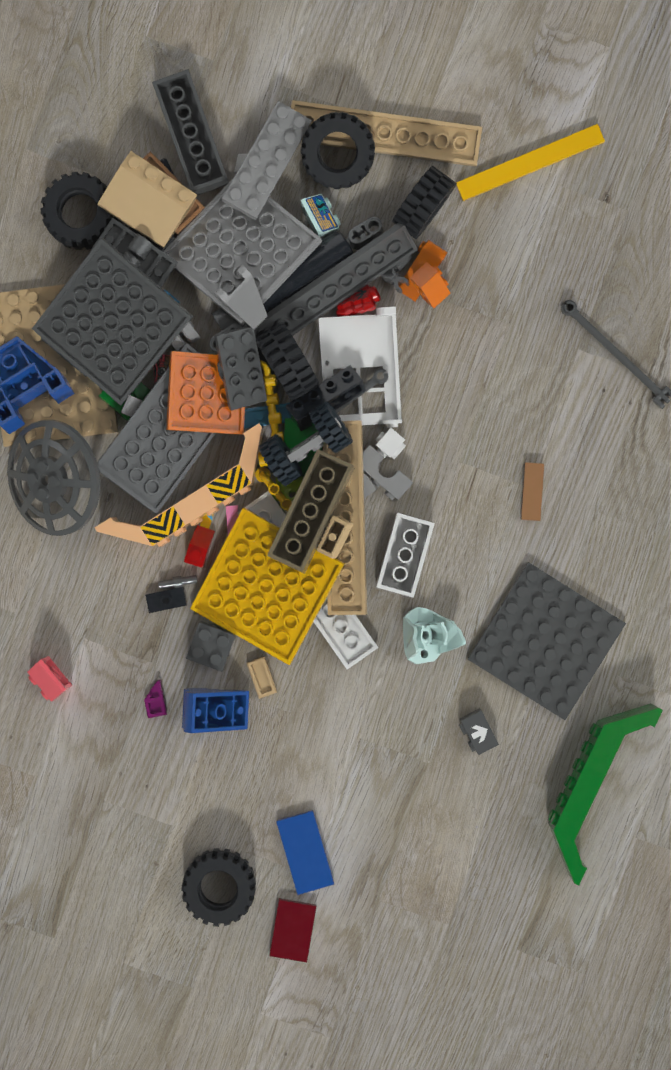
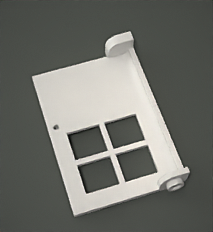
(364, 343)

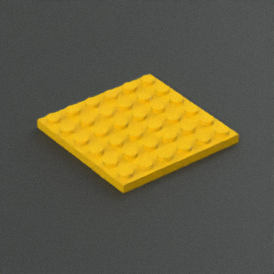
(261, 596)

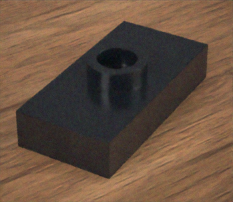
(166, 600)

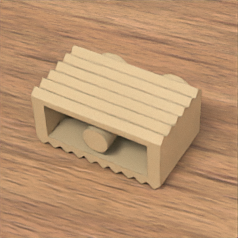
(335, 536)

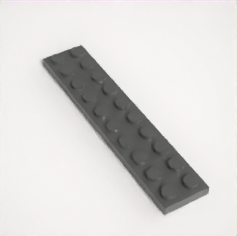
(341, 281)

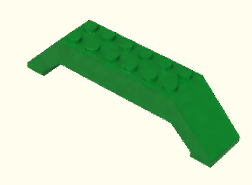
(587, 779)

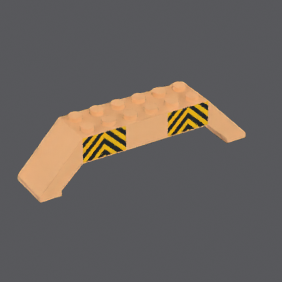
(196, 505)

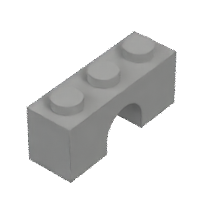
(394, 486)

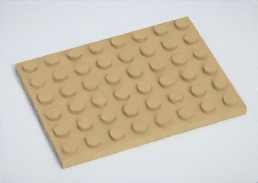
(83, 409)

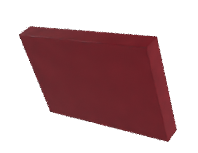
(293, 930)

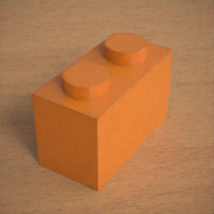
(430, 284)

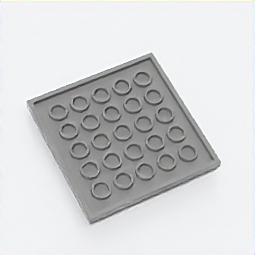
(226, 239)

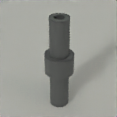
(177, 582)

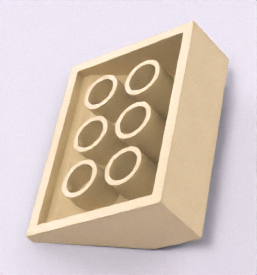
(147, 199)

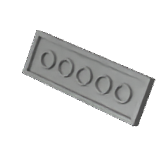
(266, 160)

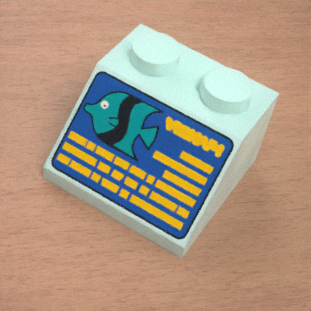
(319, 215)

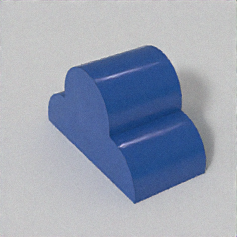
(214, 710)

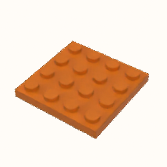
(199, 397)

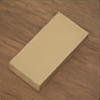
(261, 677)

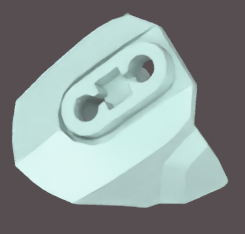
(429, 633)

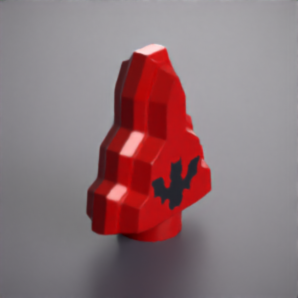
(359, 302)

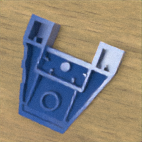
(24, 378)

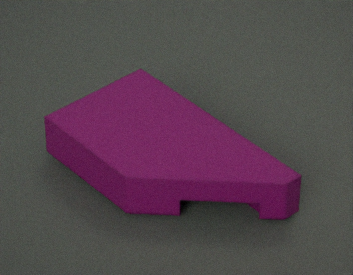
(155, 701)

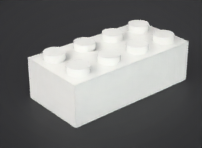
(405, 555)

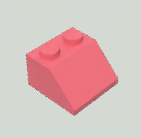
(48, 678)

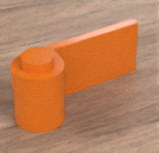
(428, 253)

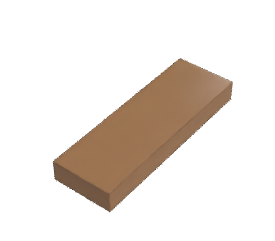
(532, 491)

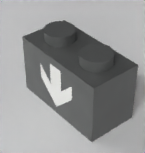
(479, 732)

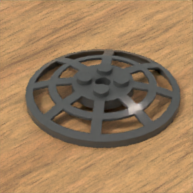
(57, 476)

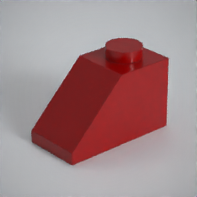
(199, 546)

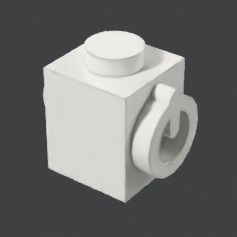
(390, 443)

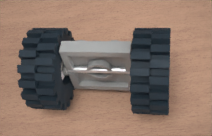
(285, 461)

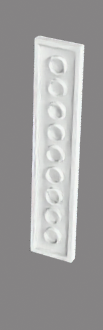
(342, 632)

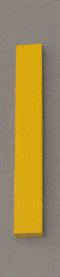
(530, 162)

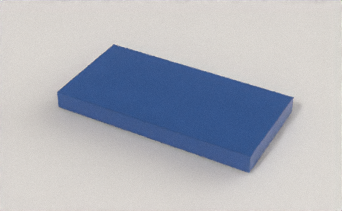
(305, 852)

